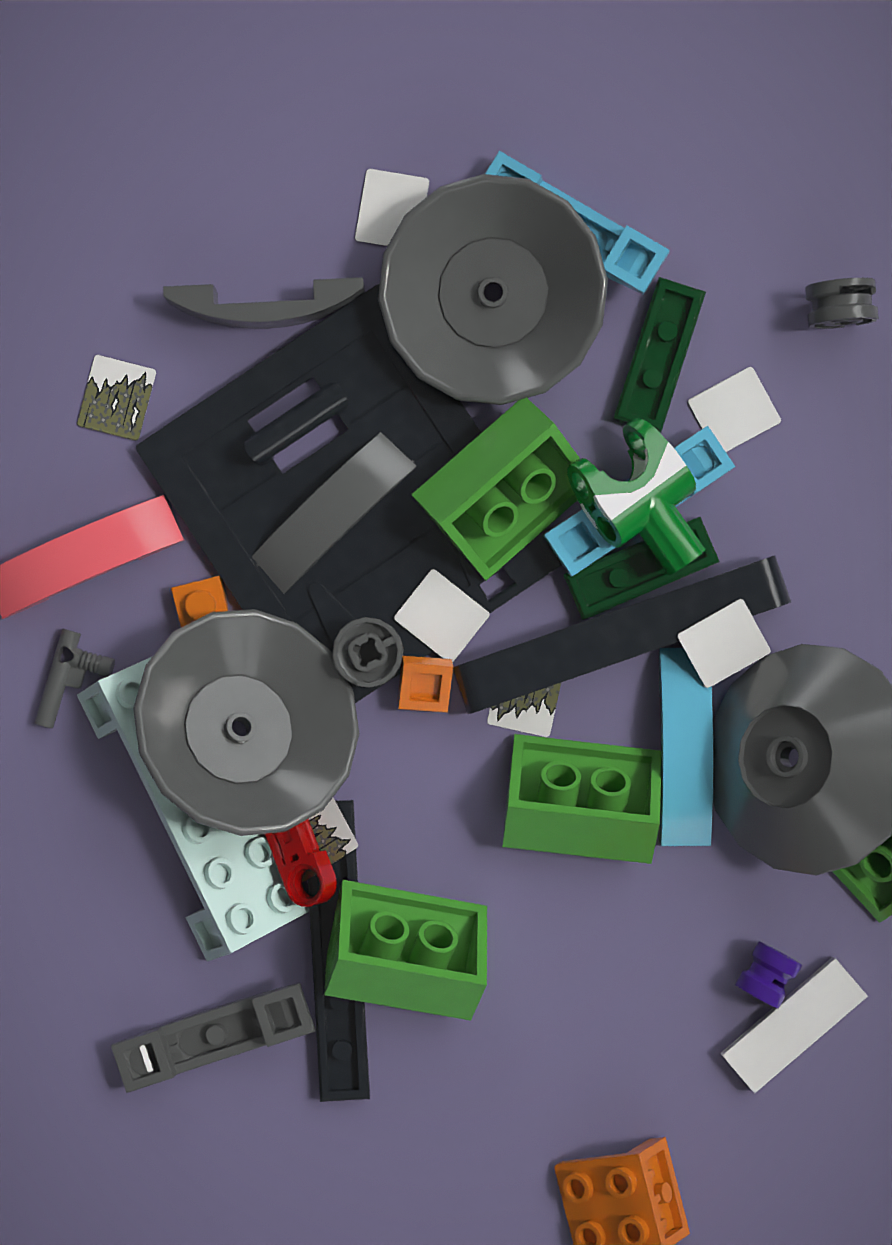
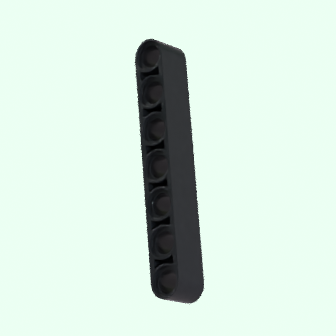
(615, 635)

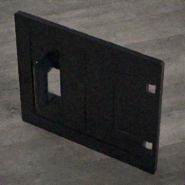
(237, 497)

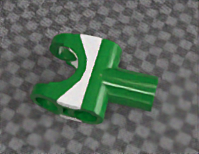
(644, 501)

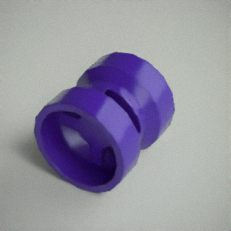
(768, 974)

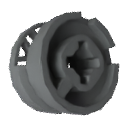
(841, 303)
(368, 652)

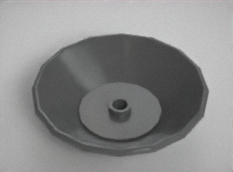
(481, 236)
(285, 695)
(839, 792)

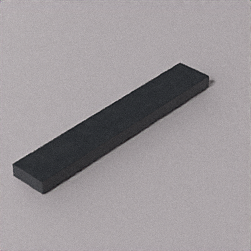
(339, 1021)

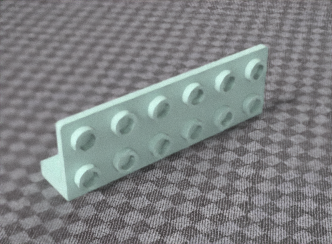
(229, 871)

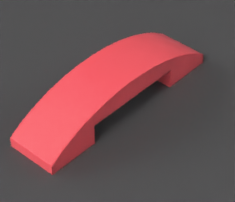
(86, 554)

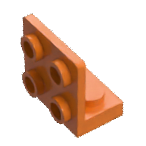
(623, 1197)

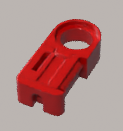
(294, 854)

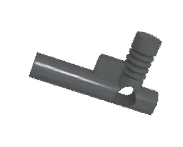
(68, 674)

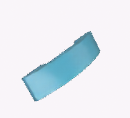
(626, 253)
(579, 542)
(685, 752)

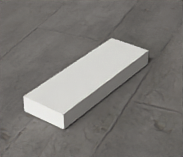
(794, 1026)

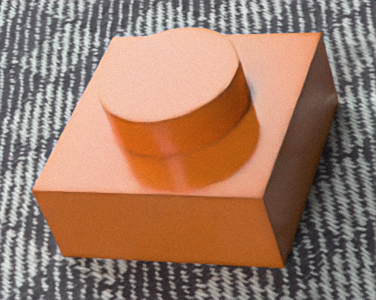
(199, 599)
(425, 684)

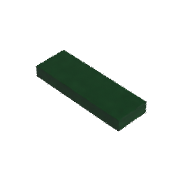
(660, 353)
(631, 574)

